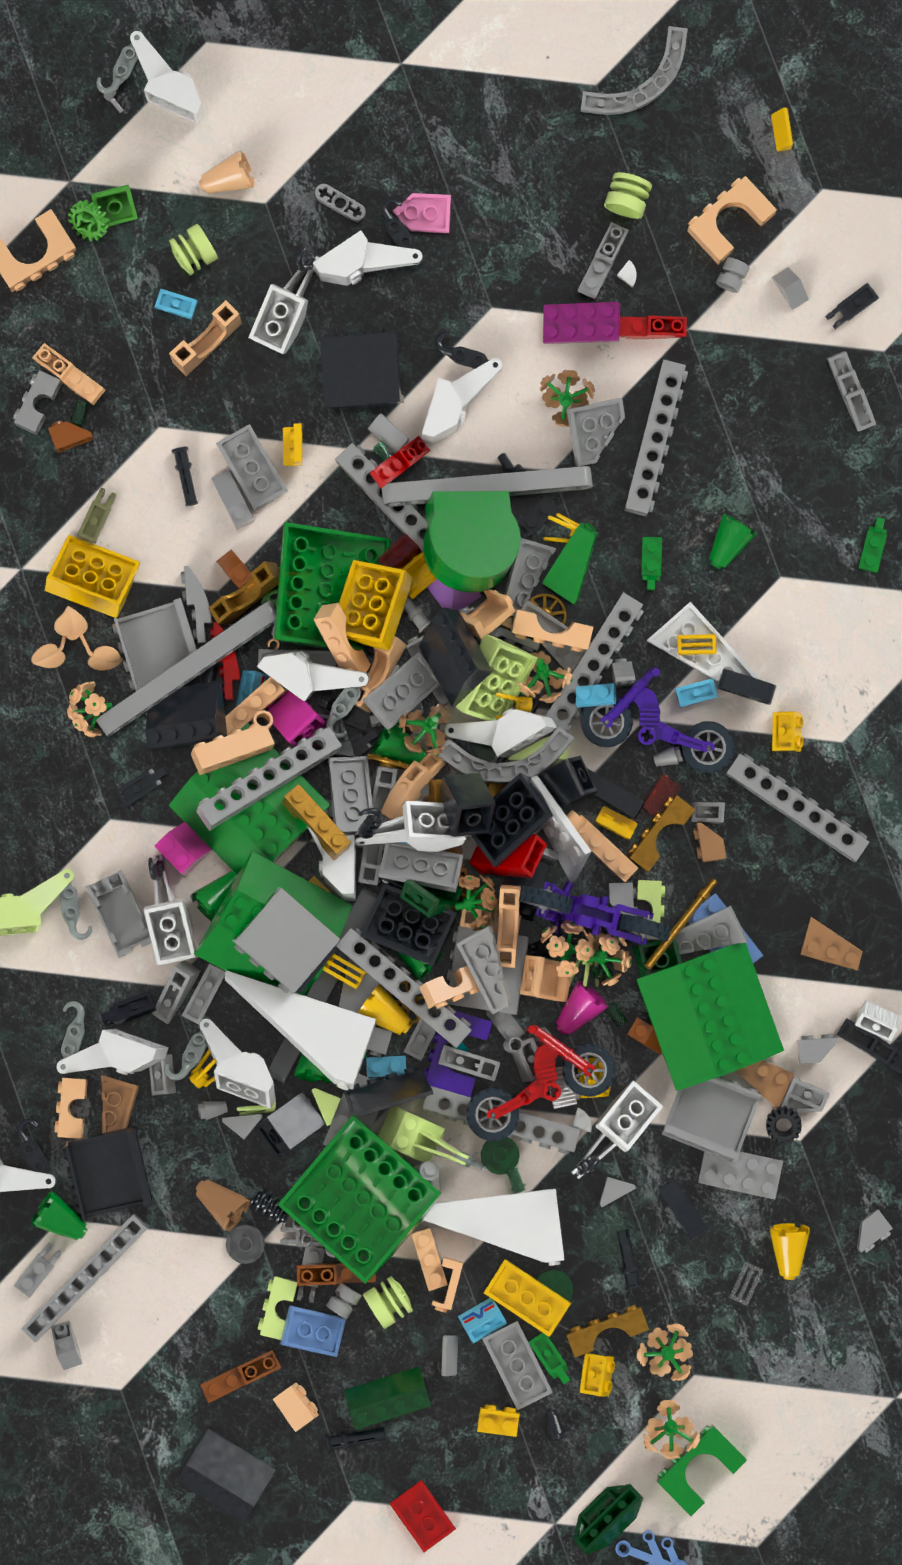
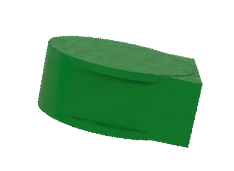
(470, 538)

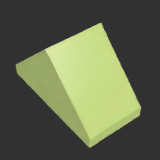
(327, 1104)

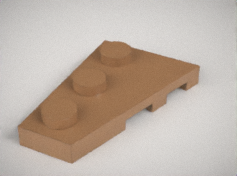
(829, 947)
(767, 1080)
(117, 1103)

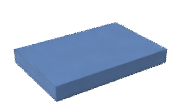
(313, 1331)

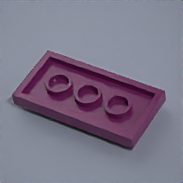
(581, 323)

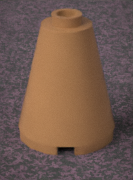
(222, 1203)

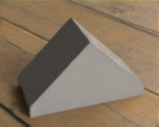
(790, 287)
(708, 812)
(243, 1124)
(613, 1190)

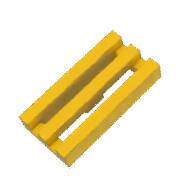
(696, 652)
(330, 963)

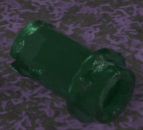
(79, 413)
(382, 451)
(599, 973)
(616, 1015)
(515, 1180)

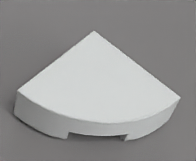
(628, 274)
(582, 1121)

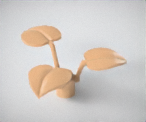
(71, 626)

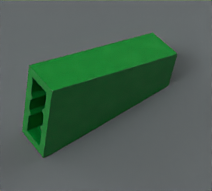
(571, 566)

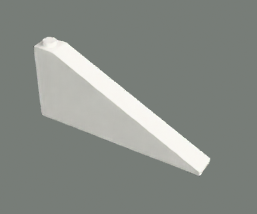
(322, 1032)
(516, 1222)

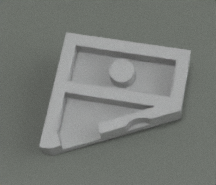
(804, 1097)

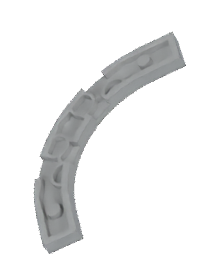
(648, 91)
(506, 771)

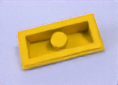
(782, 130)

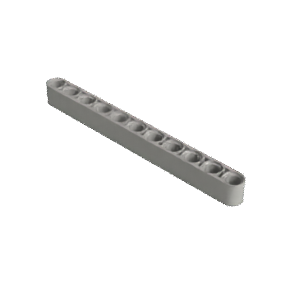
(516, 483)
(188, 668)

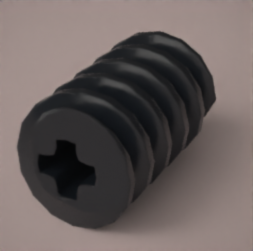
(270, 1207)

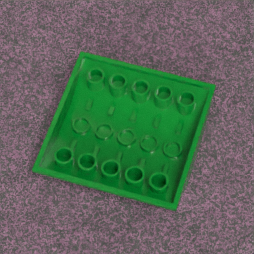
(314, 575)
(261, 828)
(245, 900)
(710, 1015)
(360, 1199)

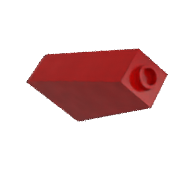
(519, 864)

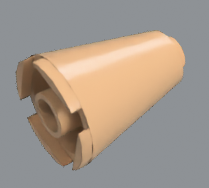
(228, 175)

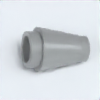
(668, 757)
(211, 1109)

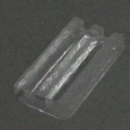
(739, 1279)

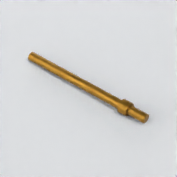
(702, 896)

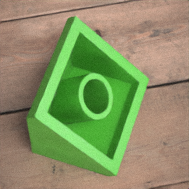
(117, 204)

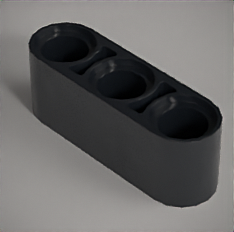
(746, 686)

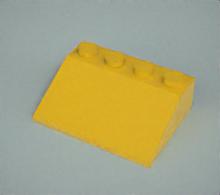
(92, 576)
(374, 603)

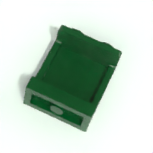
(429, 900)

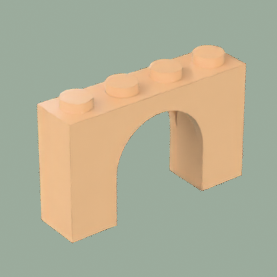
(741, 195)
(59, 249)
(224, 323)

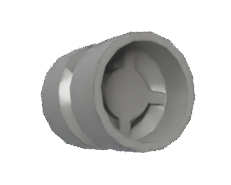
(733, 273)
(344, 1300)

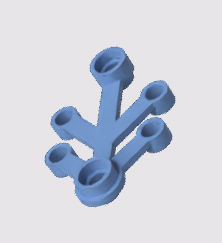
(656, 1557)

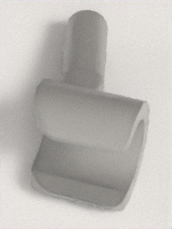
(109, 97)

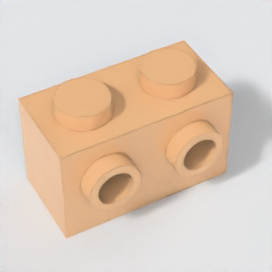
(296, 1406)

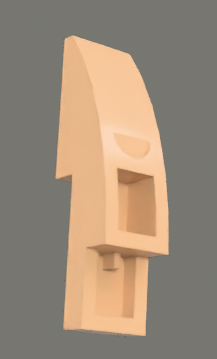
(68, 374)
(410, 784)

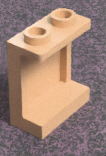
(489, 614)
(542, 980)
(456, 1266)

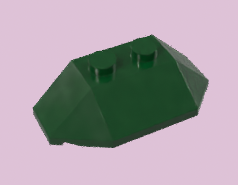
(607, 1517)

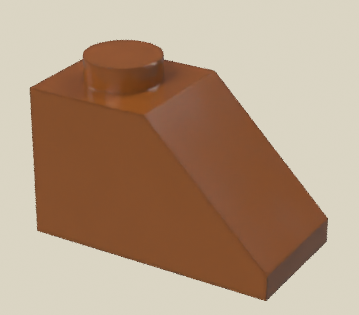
(68, 435)
(234, 569)
(644, 1034)

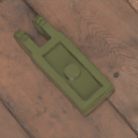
(96, 517)

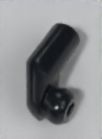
(507, 465)

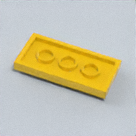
(527, 1298)

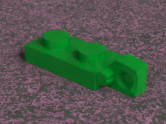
(873, 547)
(651, 561)
(550, 1357)

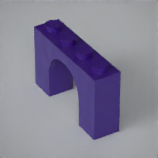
(441, 1076)

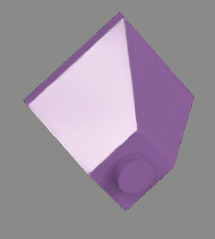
(451, 598)

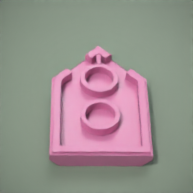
(425, 213)

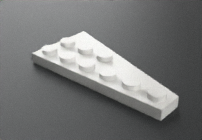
(692, 622)
(564, 837)

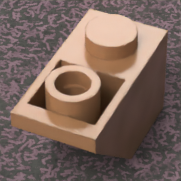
(710, 844)

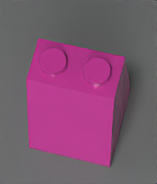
(295, 718)
(183, 848)

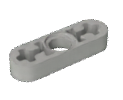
(325, 200)

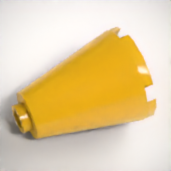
(386, 1011)
(789, 1248)

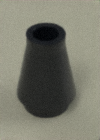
(554, 1428)

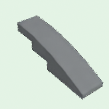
(851, 391)

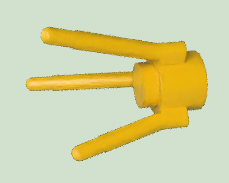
(572, 525)
(521, 703)
(200, 1075)

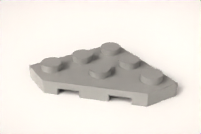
(593, 428)

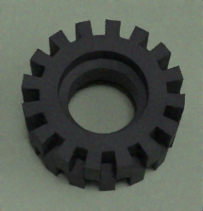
(778, 1114)

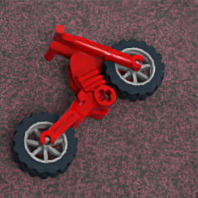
(545, 1076)

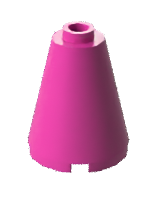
(579, 1009)

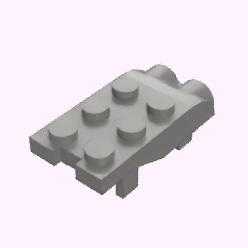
(119, 913)

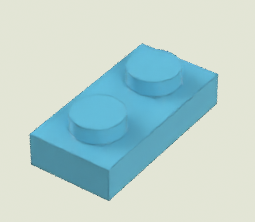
(176, 304)
(696, 693)
(595, 695)
(384, 1065)

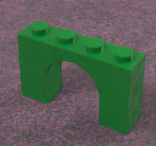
(674, 1479)

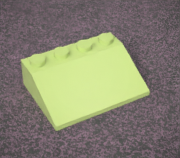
(509, 668)

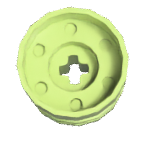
(628, 195)
(193, 249)
(388, 1302)

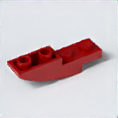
(653, 327)
(400, 462)
(230, 668)

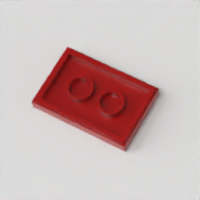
(422, 1516)

